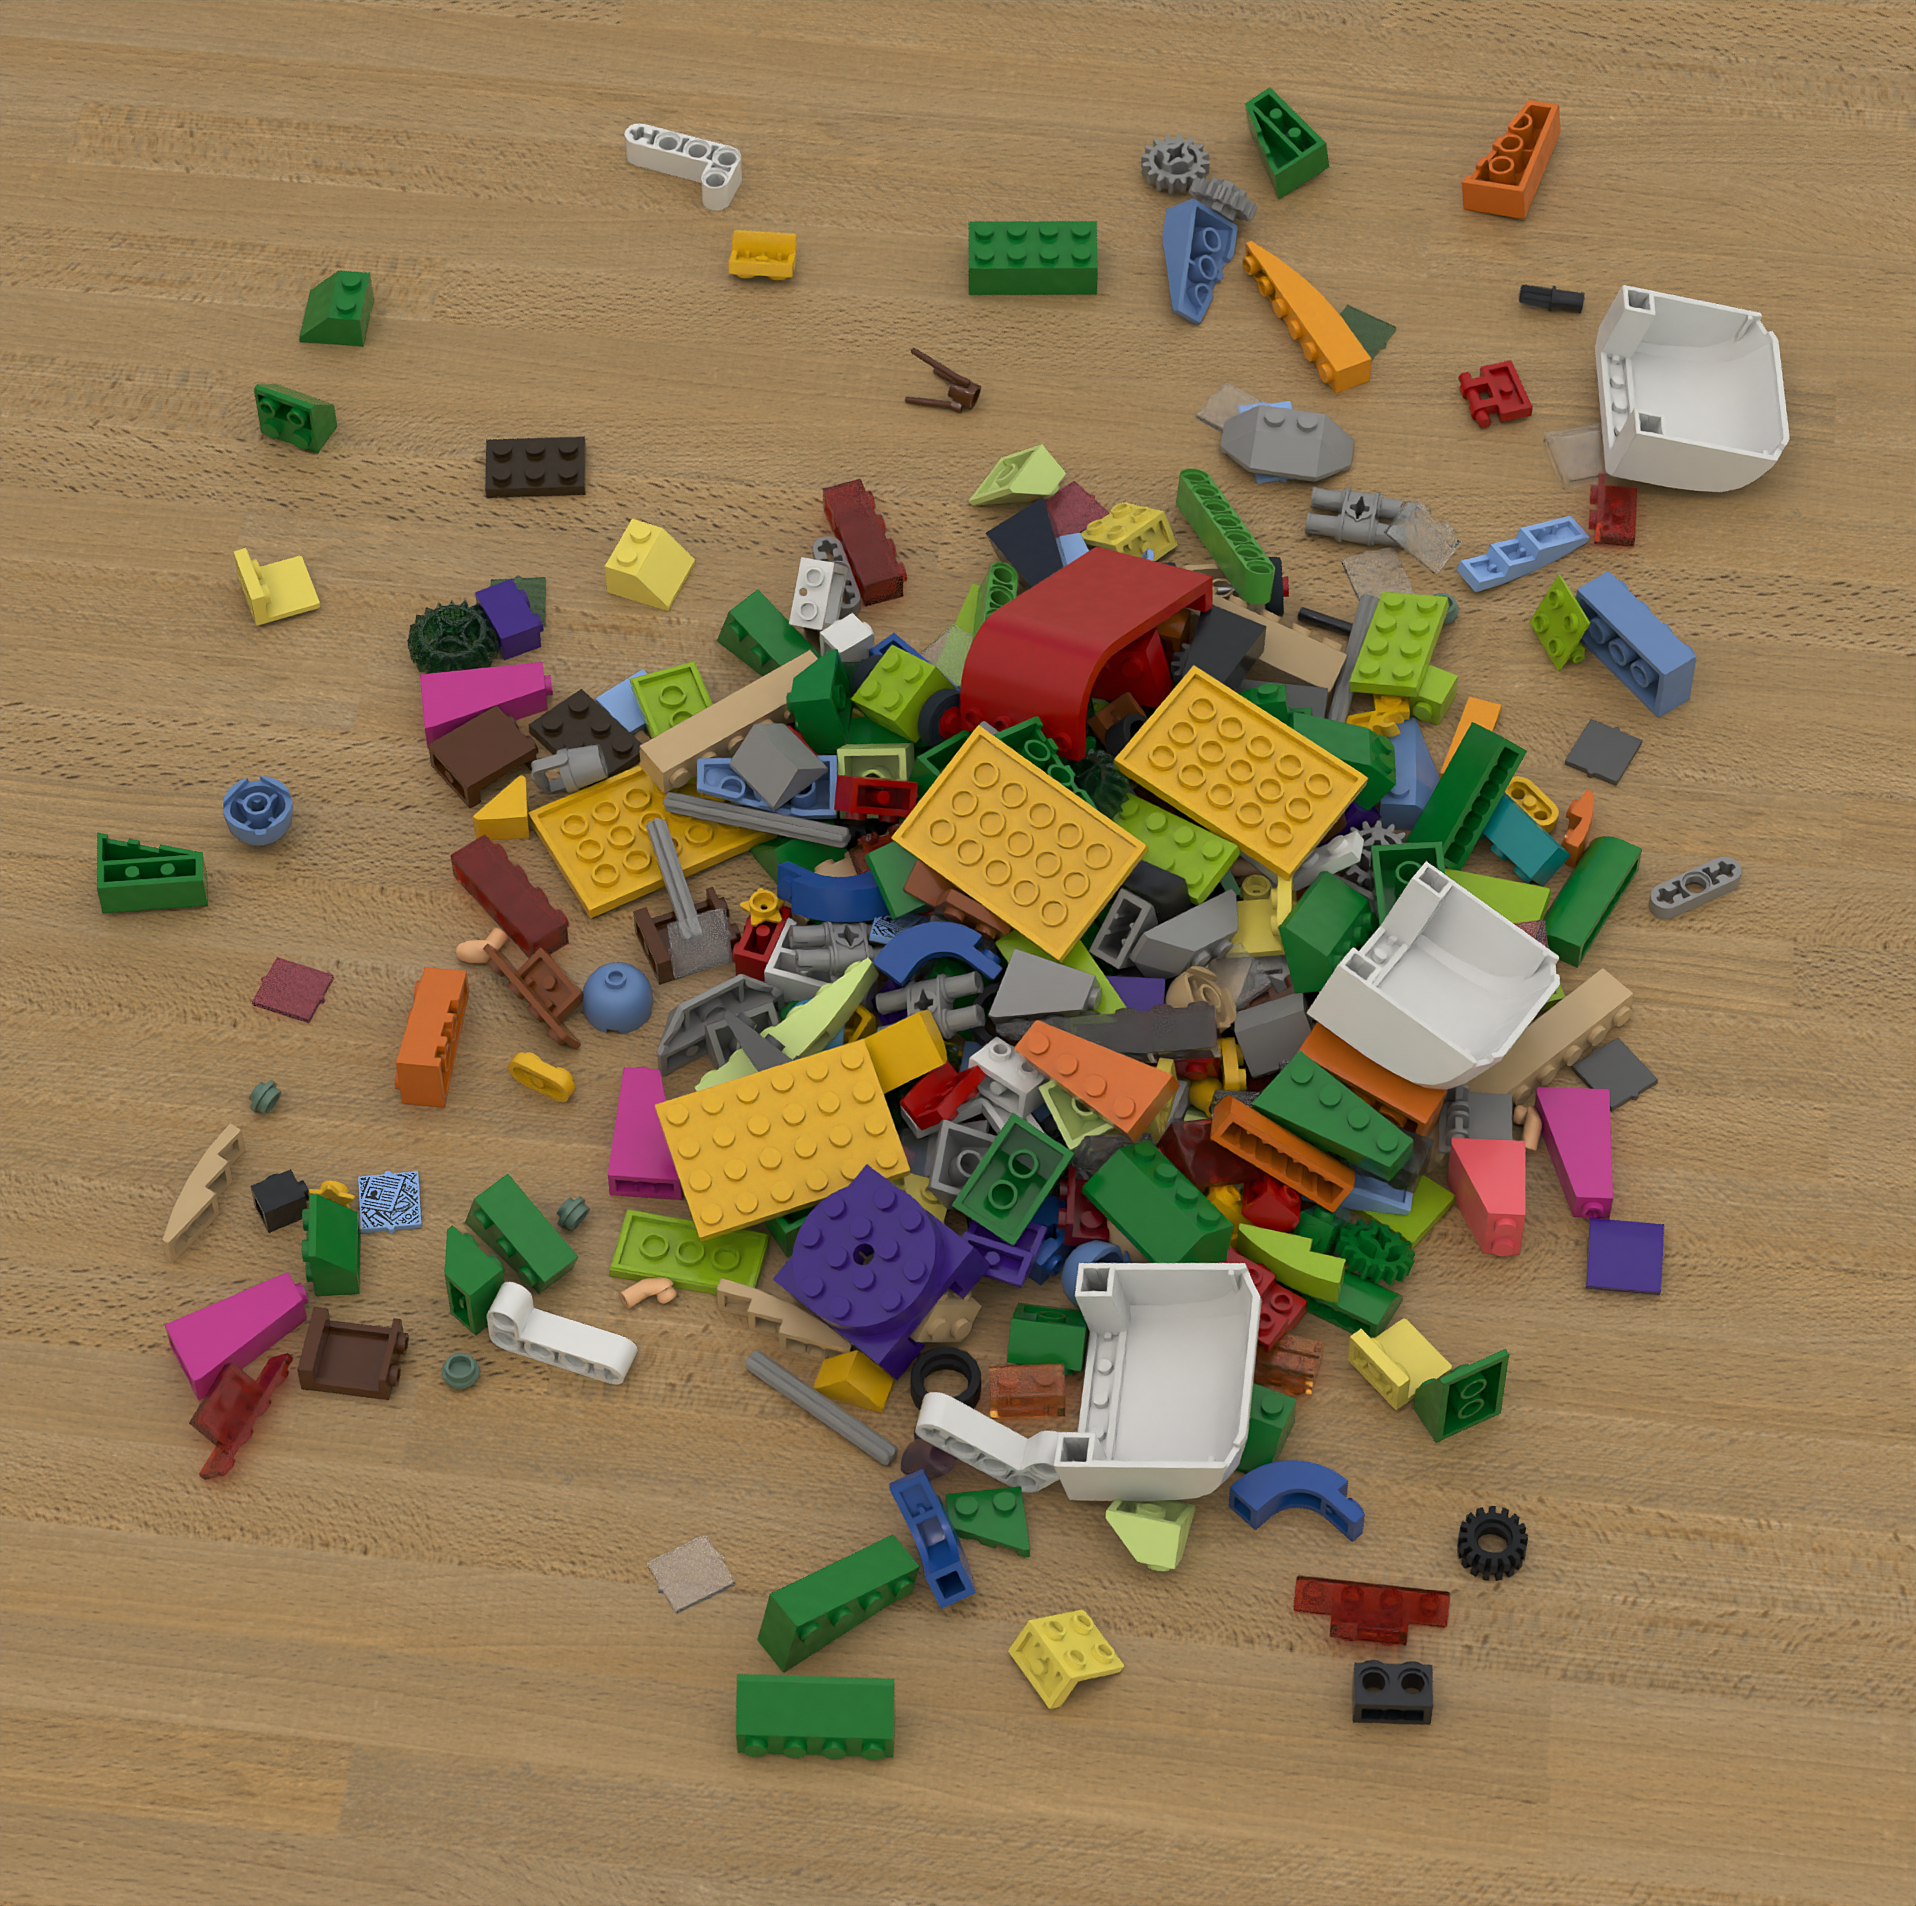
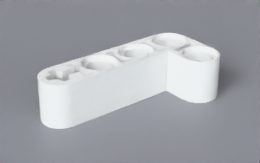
(688, 157)
(555, 1339)
(988, 1443)

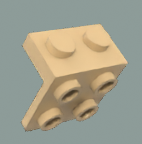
(948, 1320)

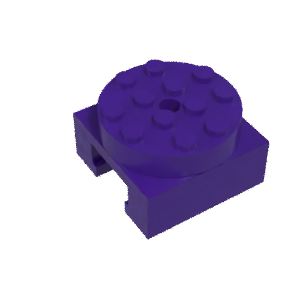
(890, 1296)

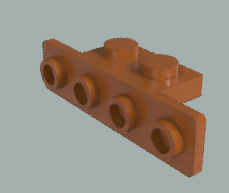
(955, 905)
(545, 987)

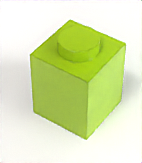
(1435, 695)

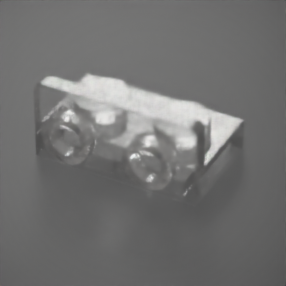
(1422, 536)

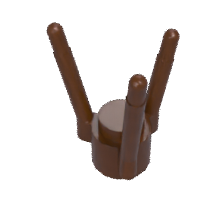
(962, 390)

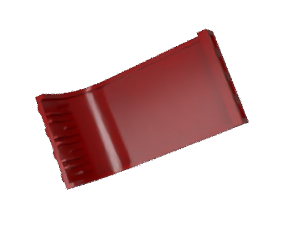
(1056, 637)

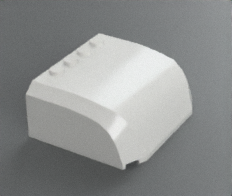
(1688, 392)
(1438, 986)
(1161, 1380)

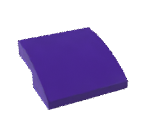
(1625, 1256)
(1008, 1262)

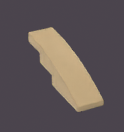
(198, 1200)
(768, 1315)

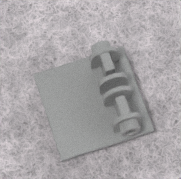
(1474, 1116)

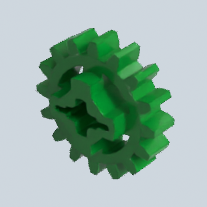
(1375, 1251)

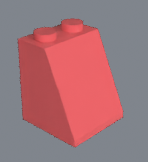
(1490, 1191)

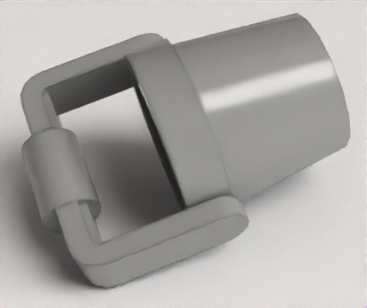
(577, 768)

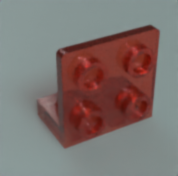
(1202, 1159)

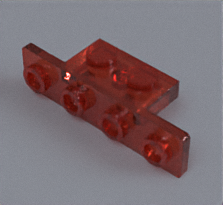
(232, 1409)
(1370, 1609)

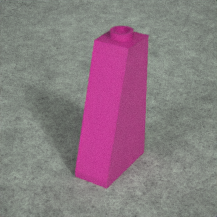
(461, 695)
(1579, 1145)
(639, 1153)
(235, 1329)

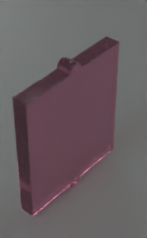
(1074, 509)
(292, 990)

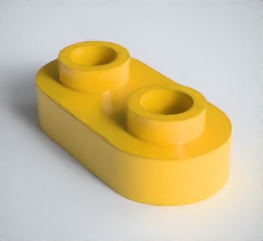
(1534, 802)
(1232, 1057)
(542, 1077)

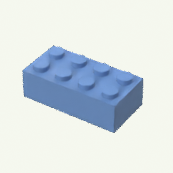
(1636, 645)

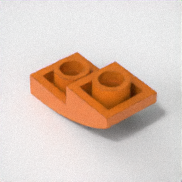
(1579, 827)

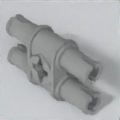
(1347, 525)
(840, 943)
(937, 996)

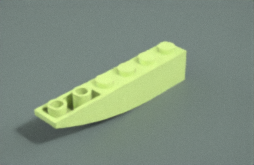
(807, 1026)

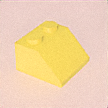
(648, 566)

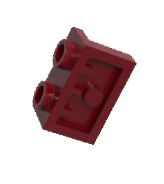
(1080, 1217)

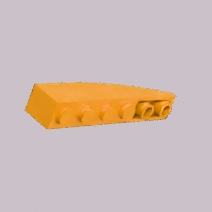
(1310, 320)

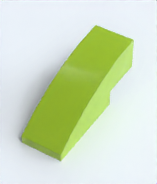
(1293, 1261)

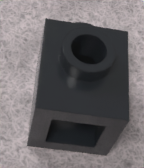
(280, 1200)

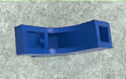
(830, 897)
(933, 940)
(1296, 1485)
(935, 1538)

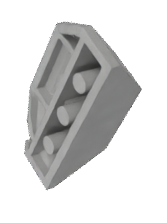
(1287, 443)
(1188, 938)
(685, 1029)

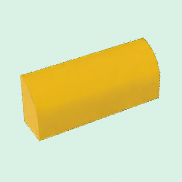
(906, 1050)

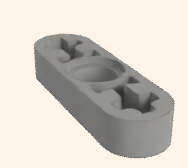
(851, 590)
(1688, 900)

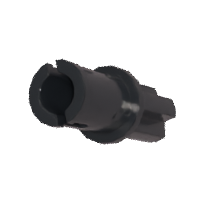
(1551, 298)

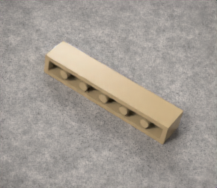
(721, 728)

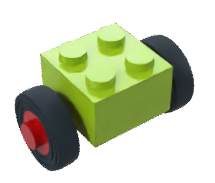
(907, 697)

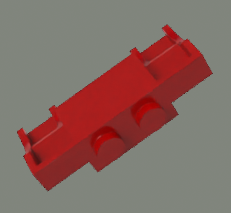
(1279, 1307)

